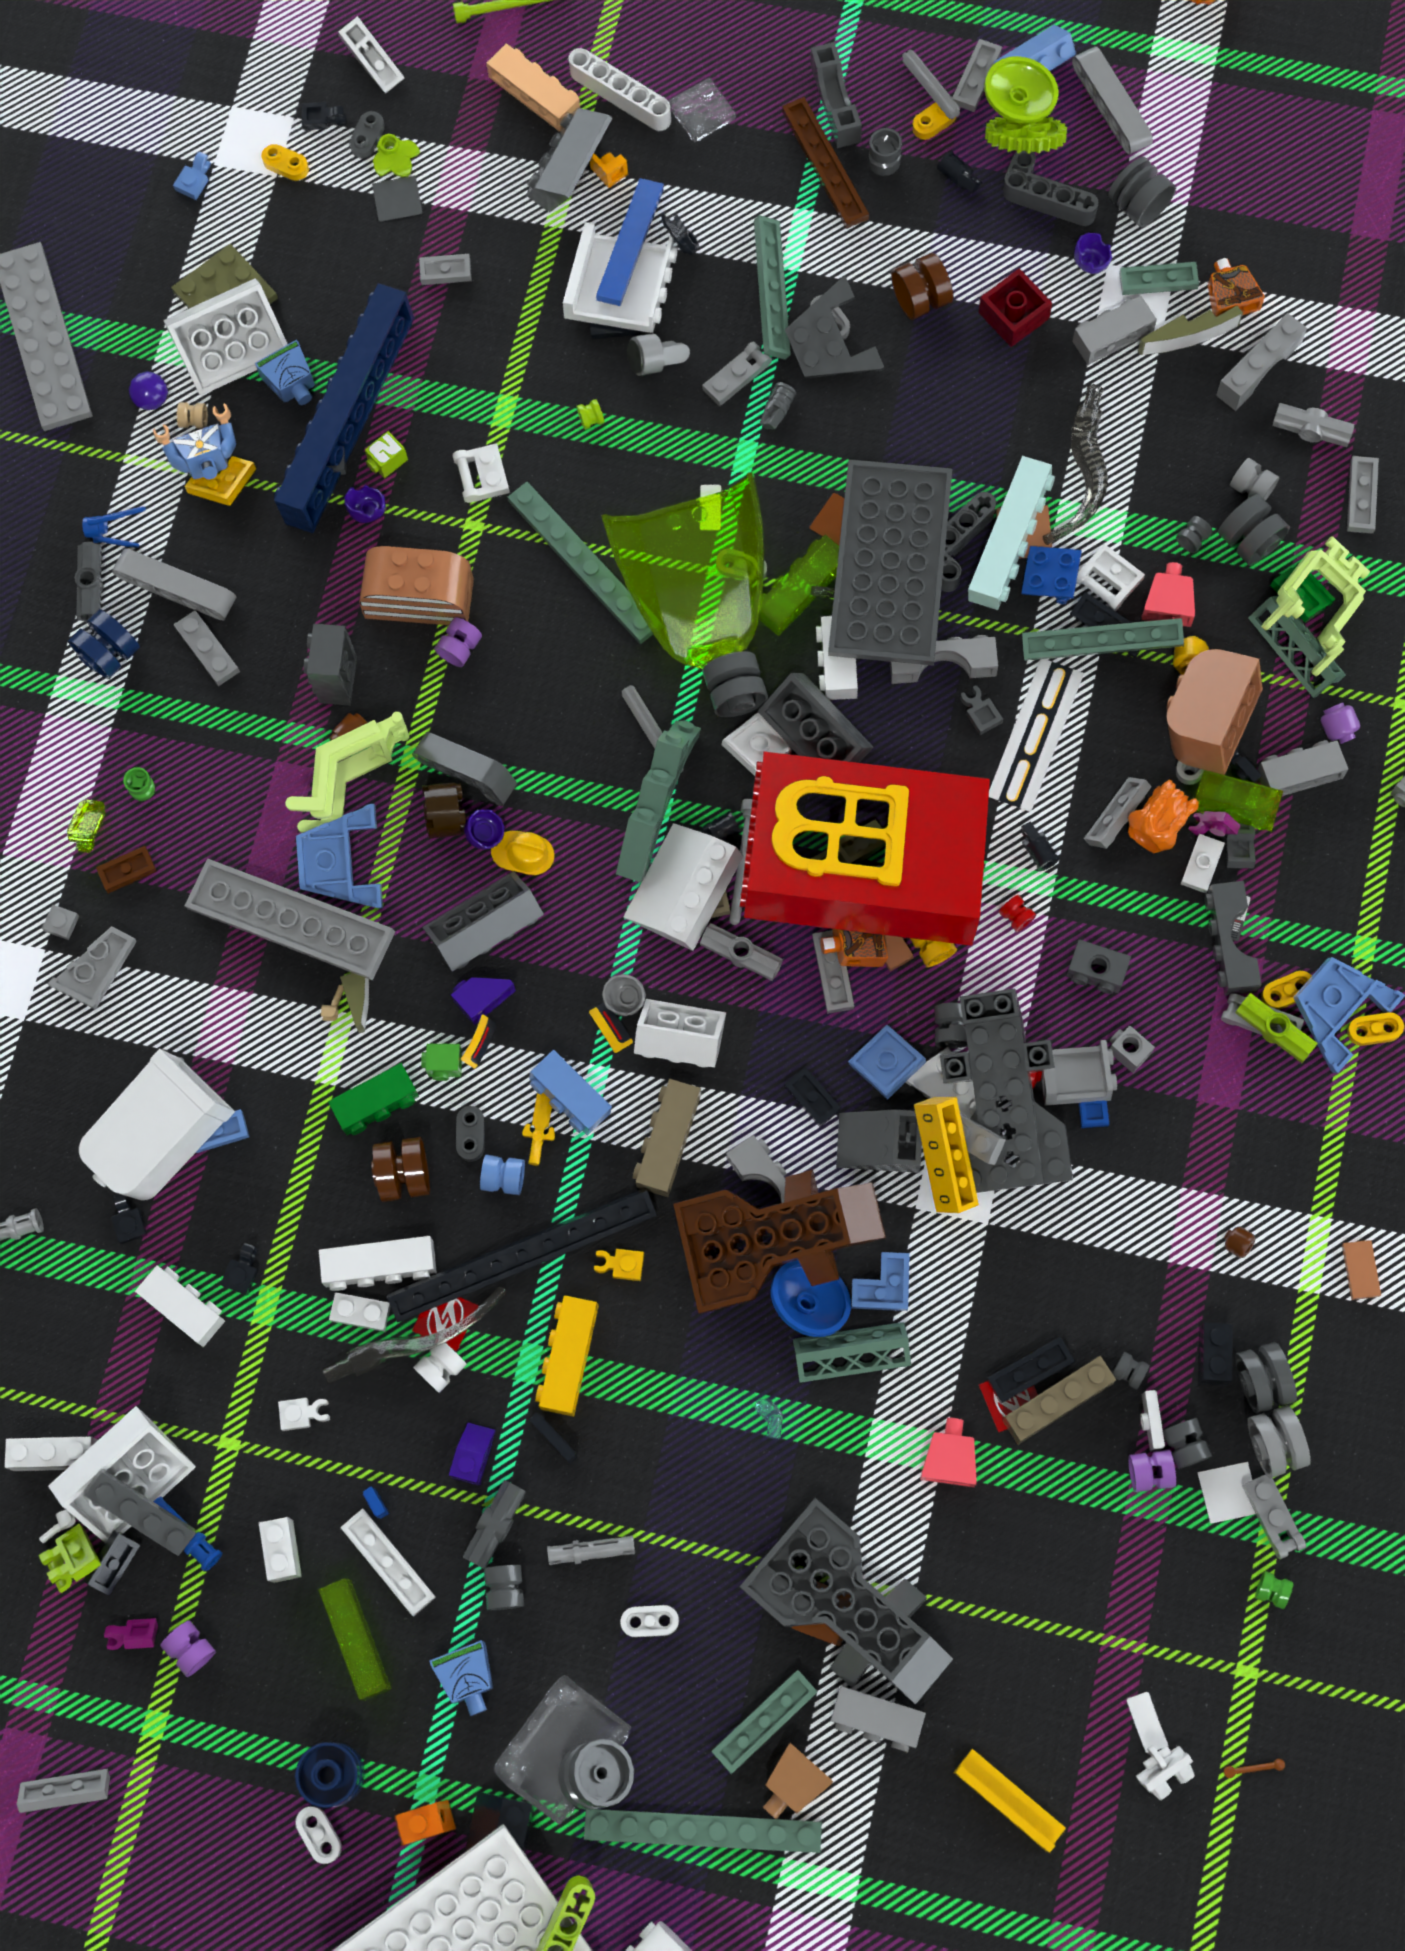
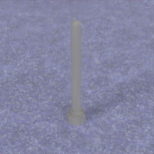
(735, 908)

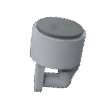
(650, 355)

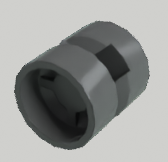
(885, 151)
(951, 1029)
(1188, 1454)
(504, 1587)

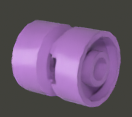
(459, 639)
(1142, 1473)
(188, 1648)

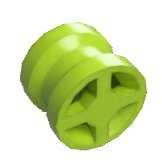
(590, 414)

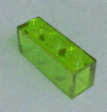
(1241, 799)

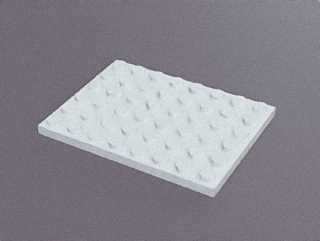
(476, 1903)

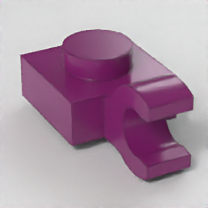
(1217, 822)
(136, 1634)

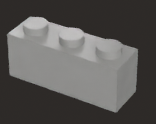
(1114, 329)
(1304, 768)
(877, 1719)

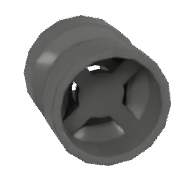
(1194, 534)
(1124, 1367)

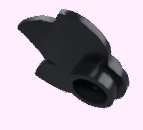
(684, 238)

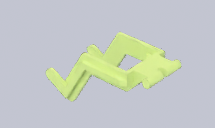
(1342, 576)
(331, 777)

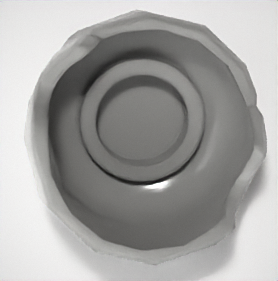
(624, 995)

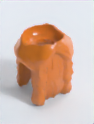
(1161, 818)

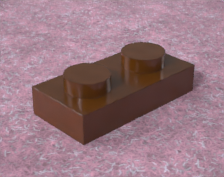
(126, 869)

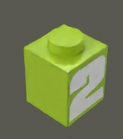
(385, 455)

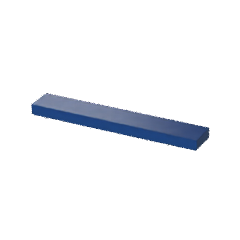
(629, 242)

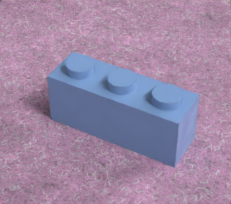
(1048, 48)
(569, 1093)

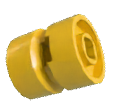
(934, 952)

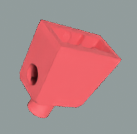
(1171, 597)
(951, 1457)

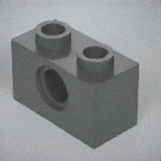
(1113, 962)

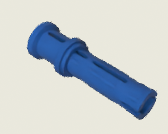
(198, 1546)

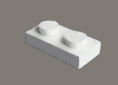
(360, 1312)

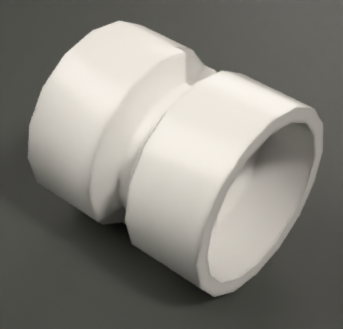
(440, 1366)

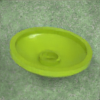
(1021, 89)

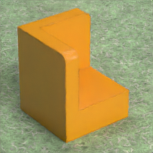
(609, 168)

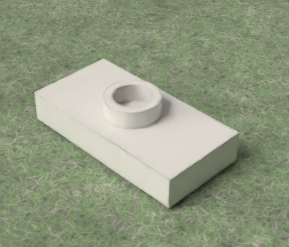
(1202, 863)
(1152, 1421)

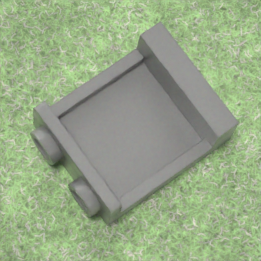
(1079, 1075)

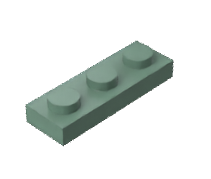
(1159, 278)

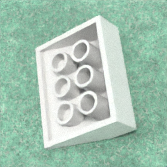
(226, 336)
(684, 885)
(134, 1454)

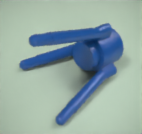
(98, 526)

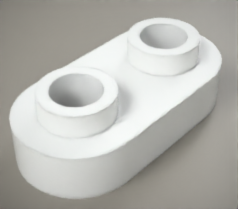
(649, 1621)
(317, 1836)

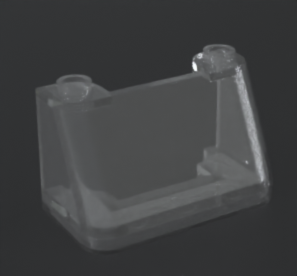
(559, 1723)

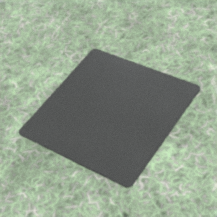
(397, 198)

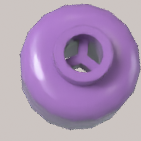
(1340, 723)

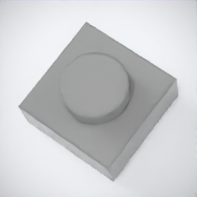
(60, 922)

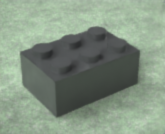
(331, 664)

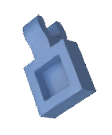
(193, 180)

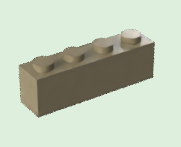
(668, 1137)
(1059, 1400)

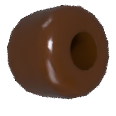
(1239, 1241)

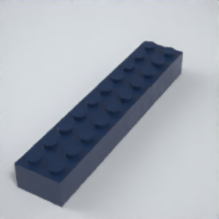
(344, 407)

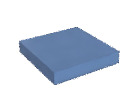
(887, 1061)

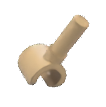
(330, 1012)

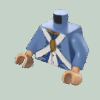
(202, 451)

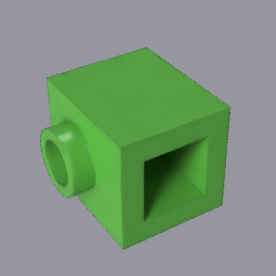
(442, 1061)

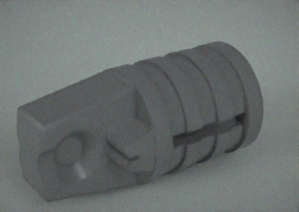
(777, 405)

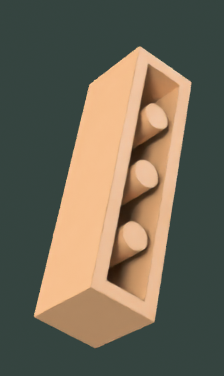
(532, 85)

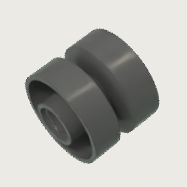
(1253, 529)
(735, 684)

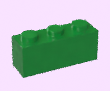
(374, 1100)

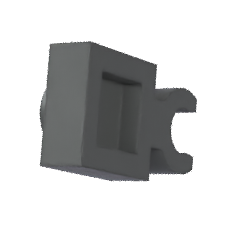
(981, 713)

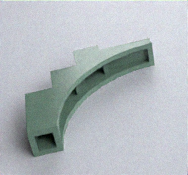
(654, 797)

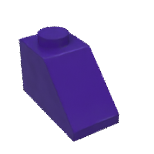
(481, 996)
(472, 1454)

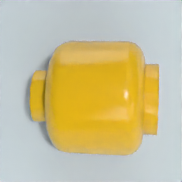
(1184, 654)

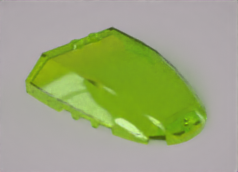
(696, 571)

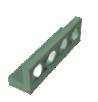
(1306, 642)
(849, 1343)

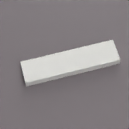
(388, 1562)

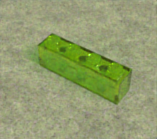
(793, 591)
(354, 1639)

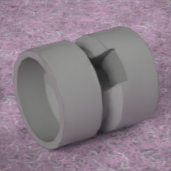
(1253, 480)

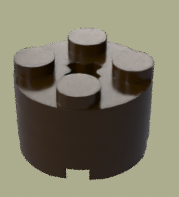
(442, 810)

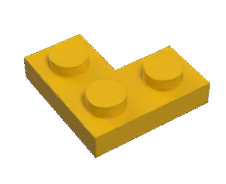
(225, 485)

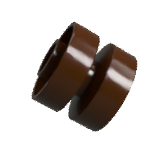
(922, 286)
(392, 1170)

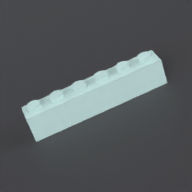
(1010, 533)

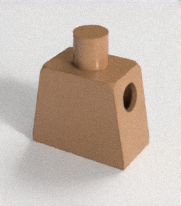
(794, 1783)

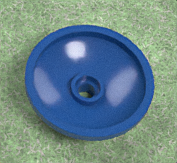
(825, 1304)

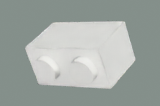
(280, 1549)

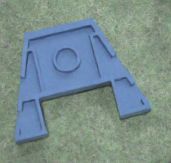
(327, 860)
(1332, 998)

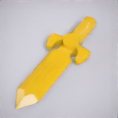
(540, 1121)

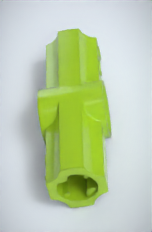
(1290, 1040)

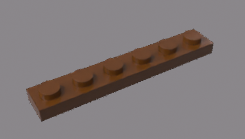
(825, 162)

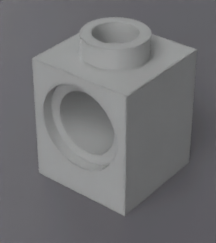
(1131, 1060)

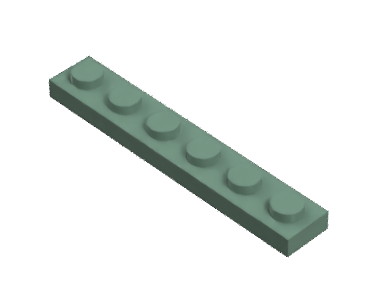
(771, 287)
(1103, 639)

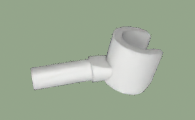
(65, 1521)

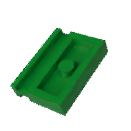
(1311, 592)

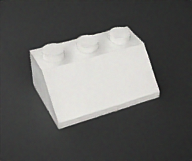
(679, 1033)

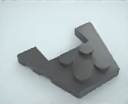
(819, 342)

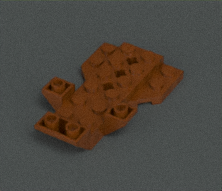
(801, 1230)

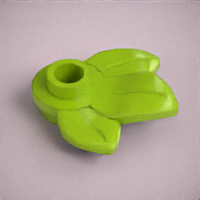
(394, 159)

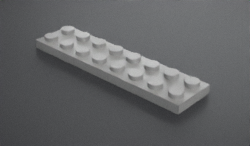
(43, 337)
(290, 919)

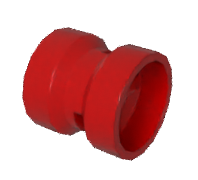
(1017, 913)

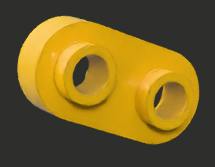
(937, 122)
(283, 162)
(1285, 989)
(1374, 1029)

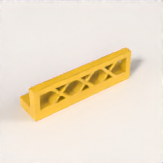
(1010, 1800)

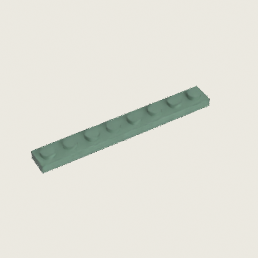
(580, 560)
(703, 1830)

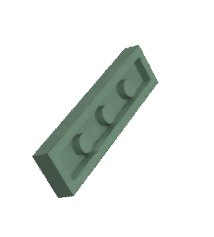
(764, 1721)

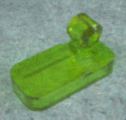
(86, 824)

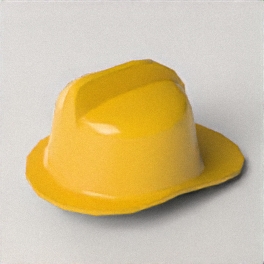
(523, 853)

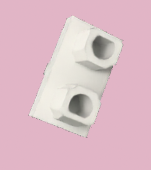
(1163, 1766)

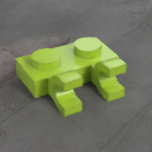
(78, 1555)

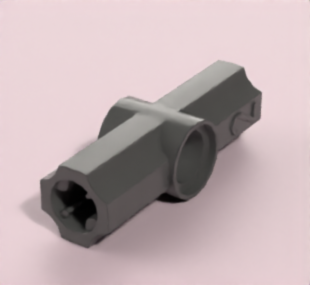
(88, 568)
(494, 1524)

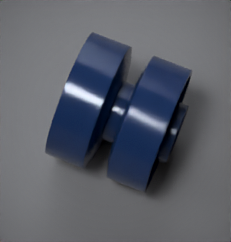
(98, 650)
(329, 1774)

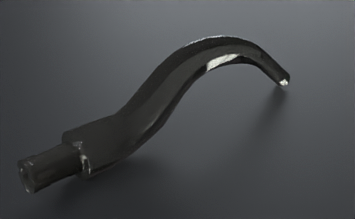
(1089, 460)
(372, 1354)

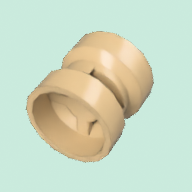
(192, 415)

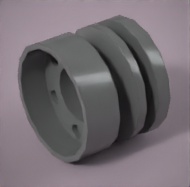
(1142, 191)

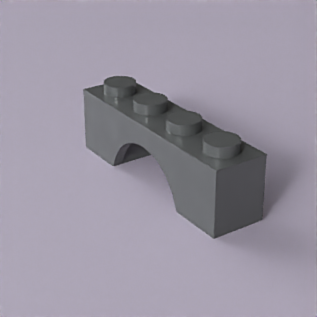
(830, 83)
(1237, 971)

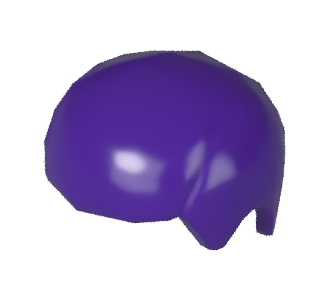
(1092, 254)
(148, 390)
(365, 504)
(484, 829)

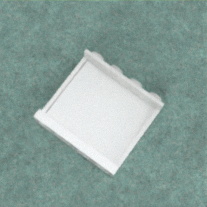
(644, 293)

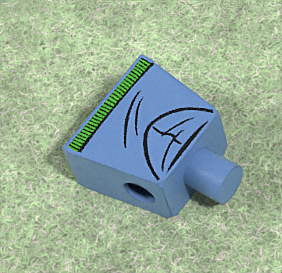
(287, 373)
(465, 1675)

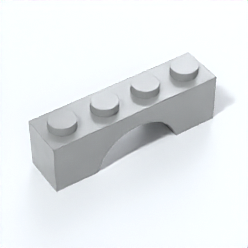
(1247, 374)
(974, 655)
(752, 1162)

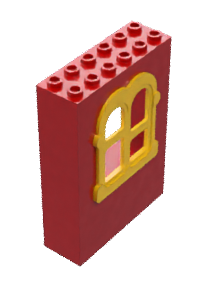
(931, 853)

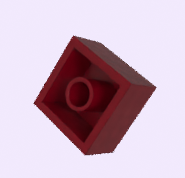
(1015, 307)

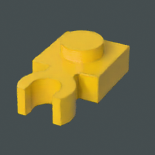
(625, 1264)

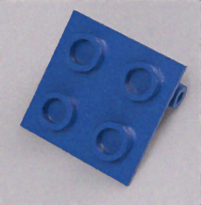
(1052, 573)

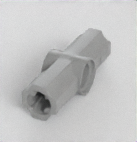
(1313, 425)
(726, 943)

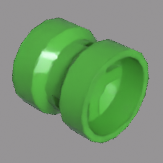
(135, 779)
(1274, 1590)

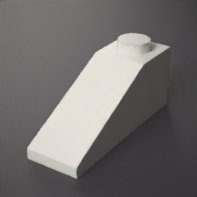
(370, 55)

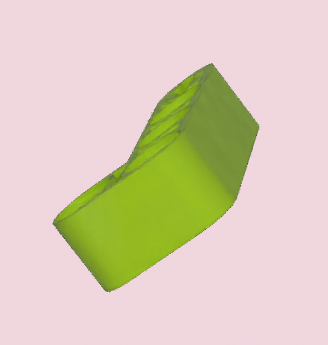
(568, 1936)

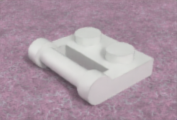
(489, 470)
(1113, 570)

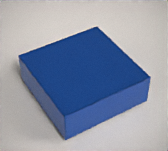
(1093, 1114)
(375, 1502)

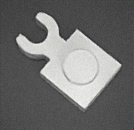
(298, 1412)

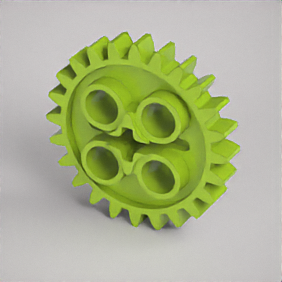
(1026, 136)

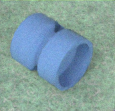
(500, 1174)

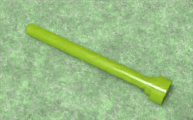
(464, 12)

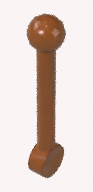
(1230, 1772)

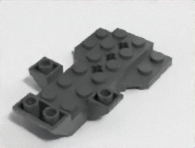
(1001, 1067)
(874, 1625)

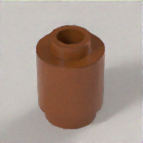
(347, 724)

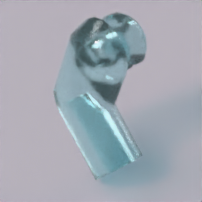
(772, 1415)

